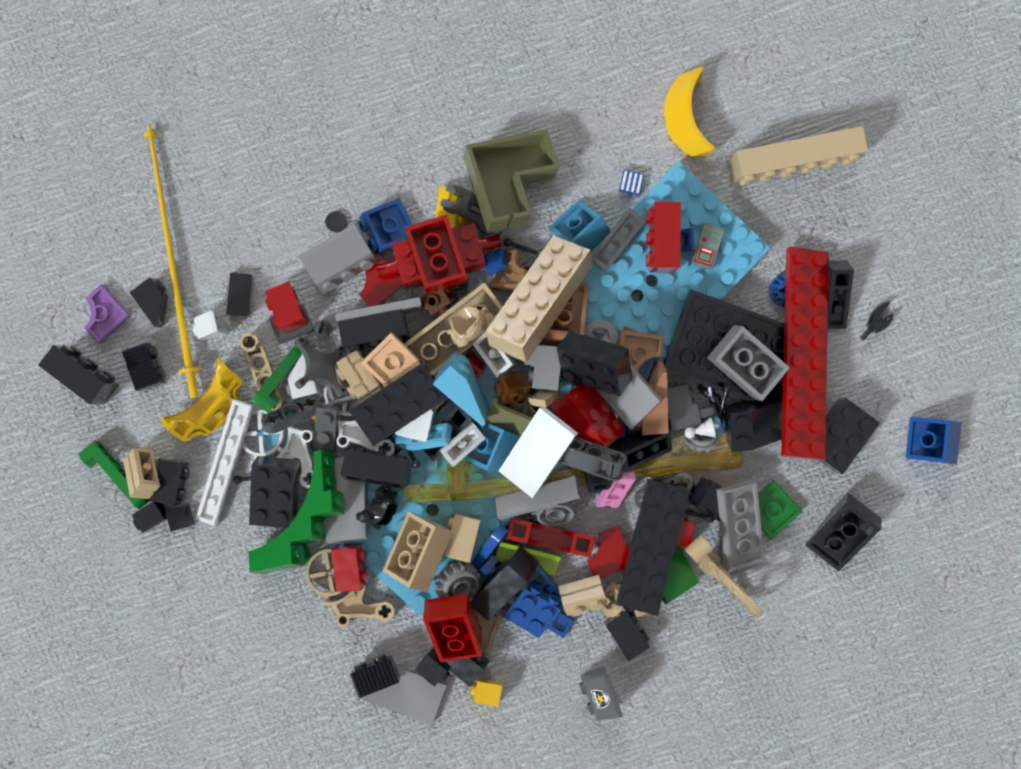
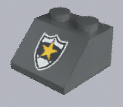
(601, 695)

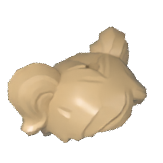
(469, 325)

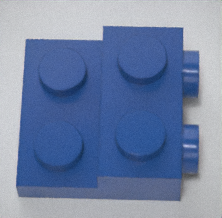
(385, 225)
(533, 610)

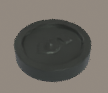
(336, 221)

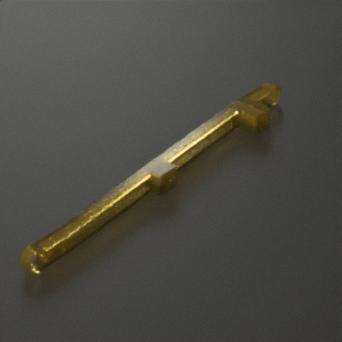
(460, 488)

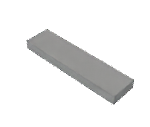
(548, 495)

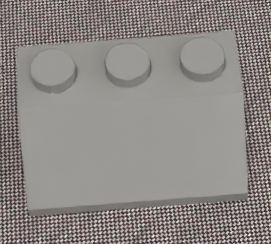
(338, 259)

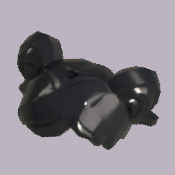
(380, 509)

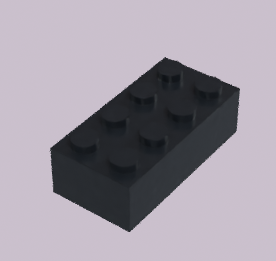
(397, 402)

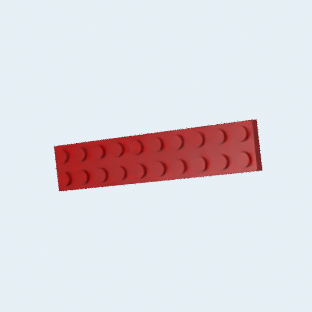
(805, 354)

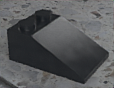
(753, 423)
(844, 532)

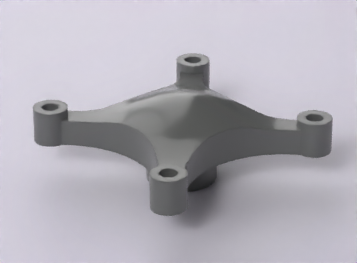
(320, 367)

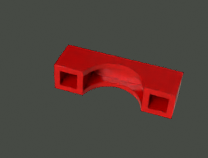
(550, 537)

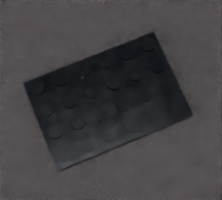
(703, 326)

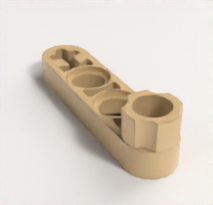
(267, 370)

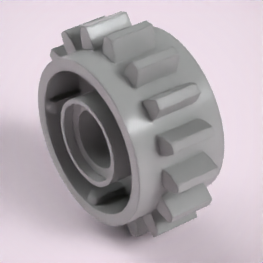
(557, 514)
(457, 579)

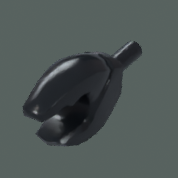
(875, 322)

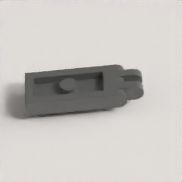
(326, 428)

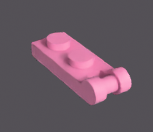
(614, 496)

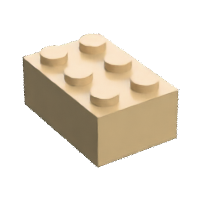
(417, 552)

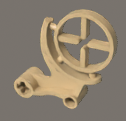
(709, 563)
(350, 605)

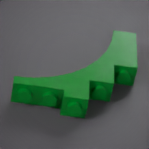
(308, 525)

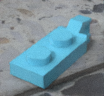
(438, 437)

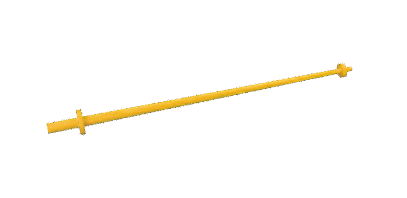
(189, 369)

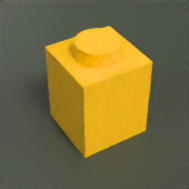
(487, 691)

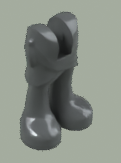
(461, 207)

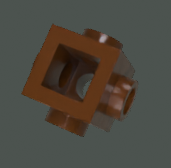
(439, 301)

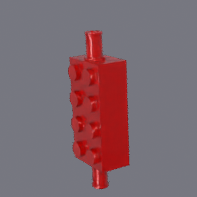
(469, 246)

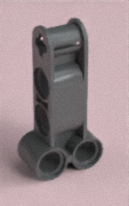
(594, 459)

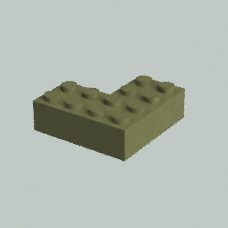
(501, 169)

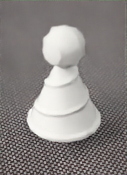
(706, 429)

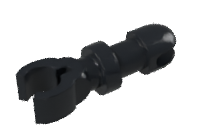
(713, 397)

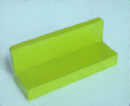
(546, 559)

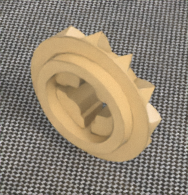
(611, 609)

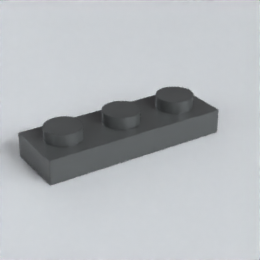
(617, 239)

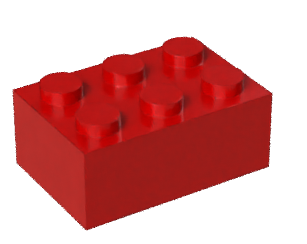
(663, 237)
(436, 254)
(589, 416)
(453, 627)

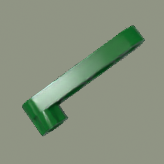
(264, 397)
(97, 453)

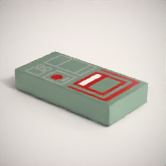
(707, 246)

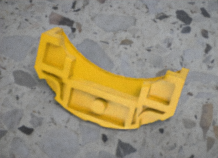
(679, 116)
(210, 410)

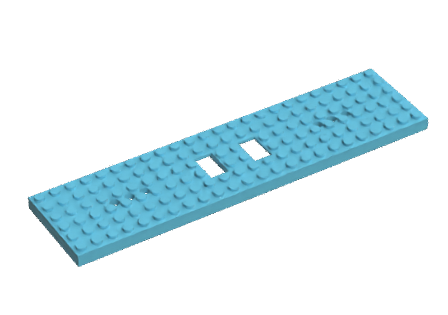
(608, 301)

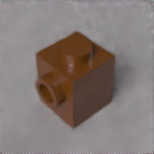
(512, 387)

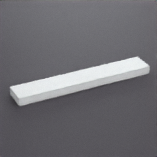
(225, 462)

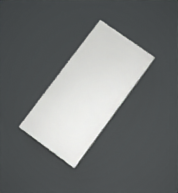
(537, 451)

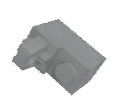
(546, 368)

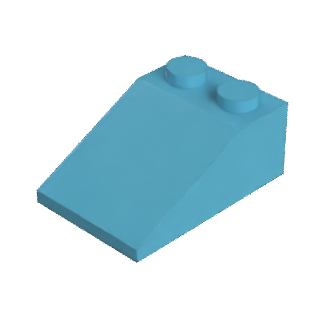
(461, 385)

